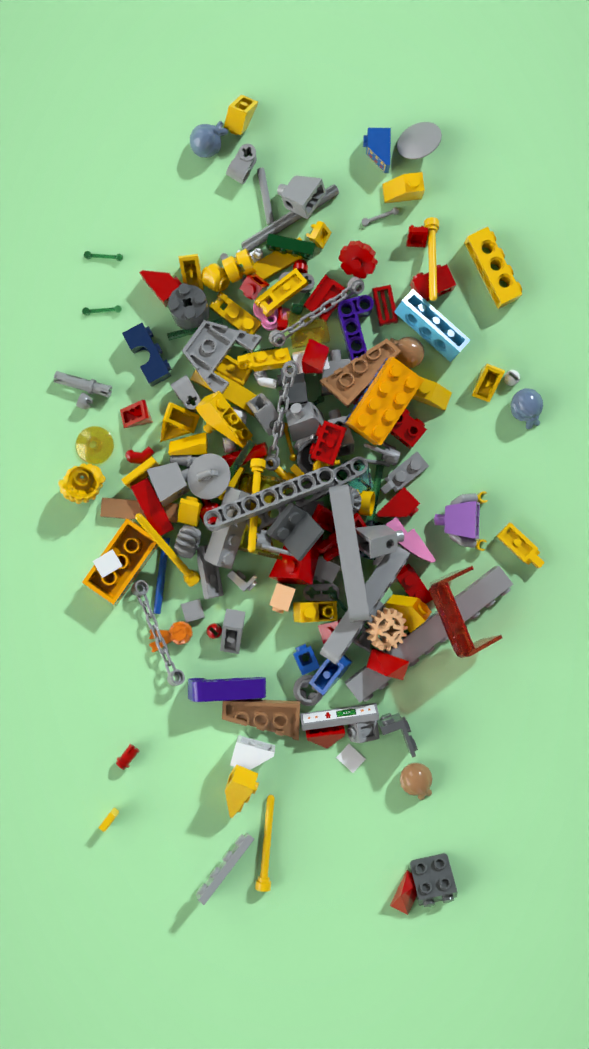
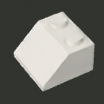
(251, 752)

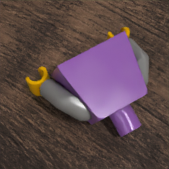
(462, 520)

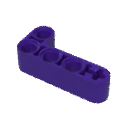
(353, 319)
(226, 689)

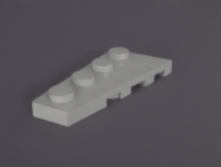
(224, 868)

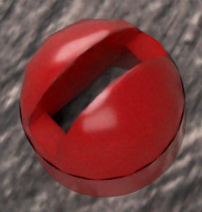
(301, 266)
(217, 628)

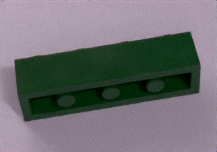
(290, 245)

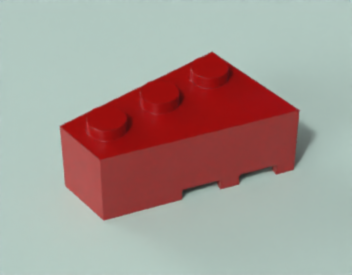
(292, 571)

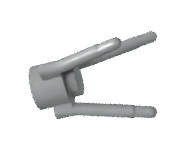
(389, 455)
(264, 543)

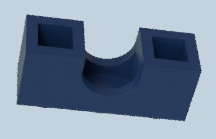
(140, 339)

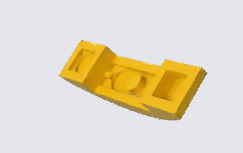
(234, 393)

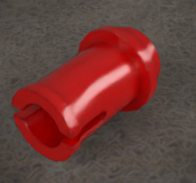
(128, 755)

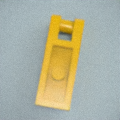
(281, 292)
(235, 314)

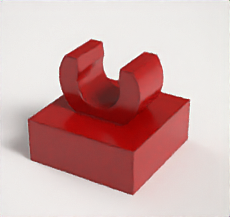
(417, 236)

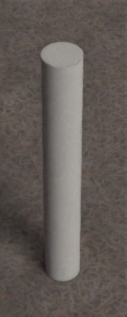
(265, 196)

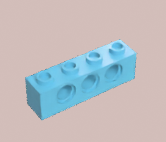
(431, 325)

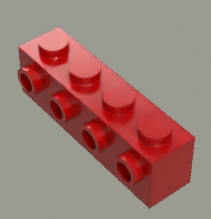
(406, 428)

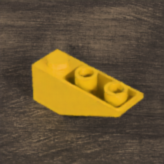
(223, 418)
(239, 788)

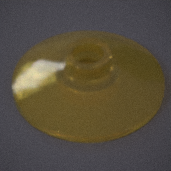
(103, 448)

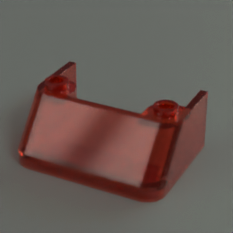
(452, 618)

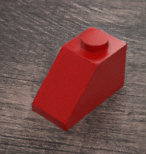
(161, 284)
(399, 506)

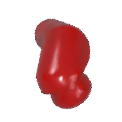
(137, 457)

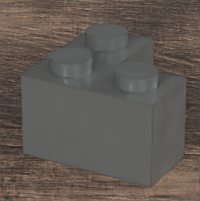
(297, 392)

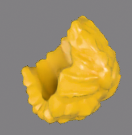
(82, 489)

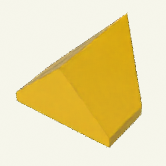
(178, 422)

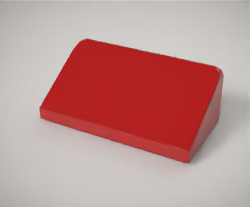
(314, 357)

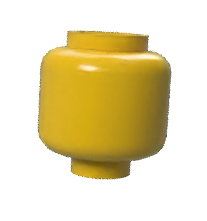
(215, 277)

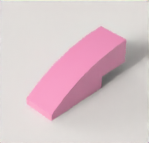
(412, 541)

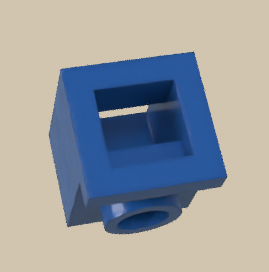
(306, 666)

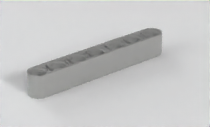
(347, 467)
(275, 491)
(349, 553)
(375, 590)

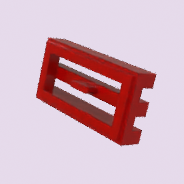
(388, 321)

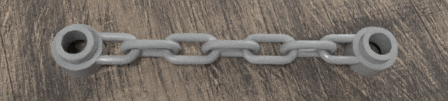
(352, 284)
(274, 457)
(178, 674)

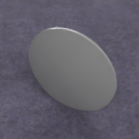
(419, 140)
(208, 476)

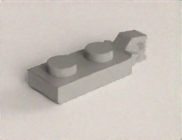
(404, 473)
(209, 575)

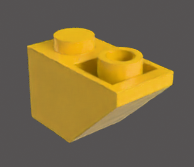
(189, 511)
(315, 611)

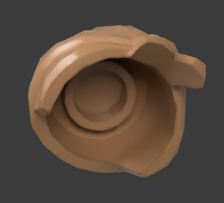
(411, 351)
(416, 780)

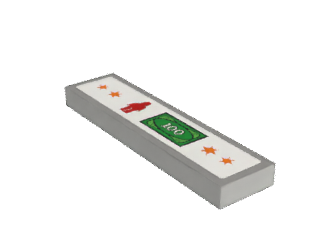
(339, 716)

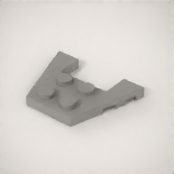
(209, 348)

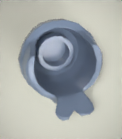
(206, 139)
(527, 406)

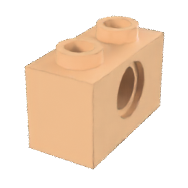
(282, 597)

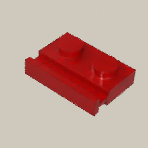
(324, 291)

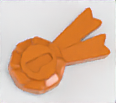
(179, 633)

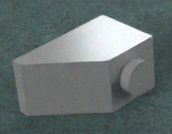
(232, 631)

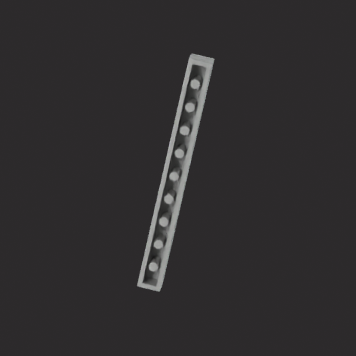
(423, 638)

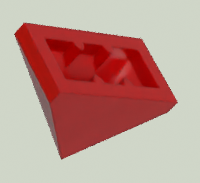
(136, 414)
(387, 664)
(325, 736)
(405, 894)

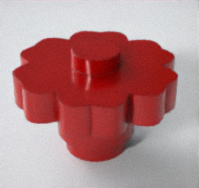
(358, 259)

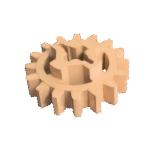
(387, 629)

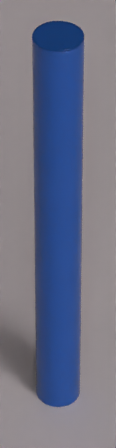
(160, 580)

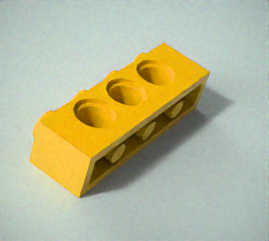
(491, 278)

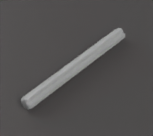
(284, 222)

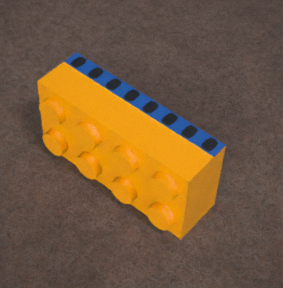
(383, 401)
(133, 549)

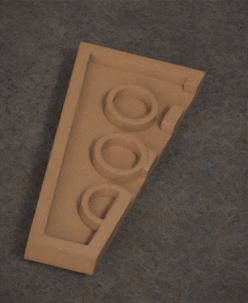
(353, 379)
(269, 715)

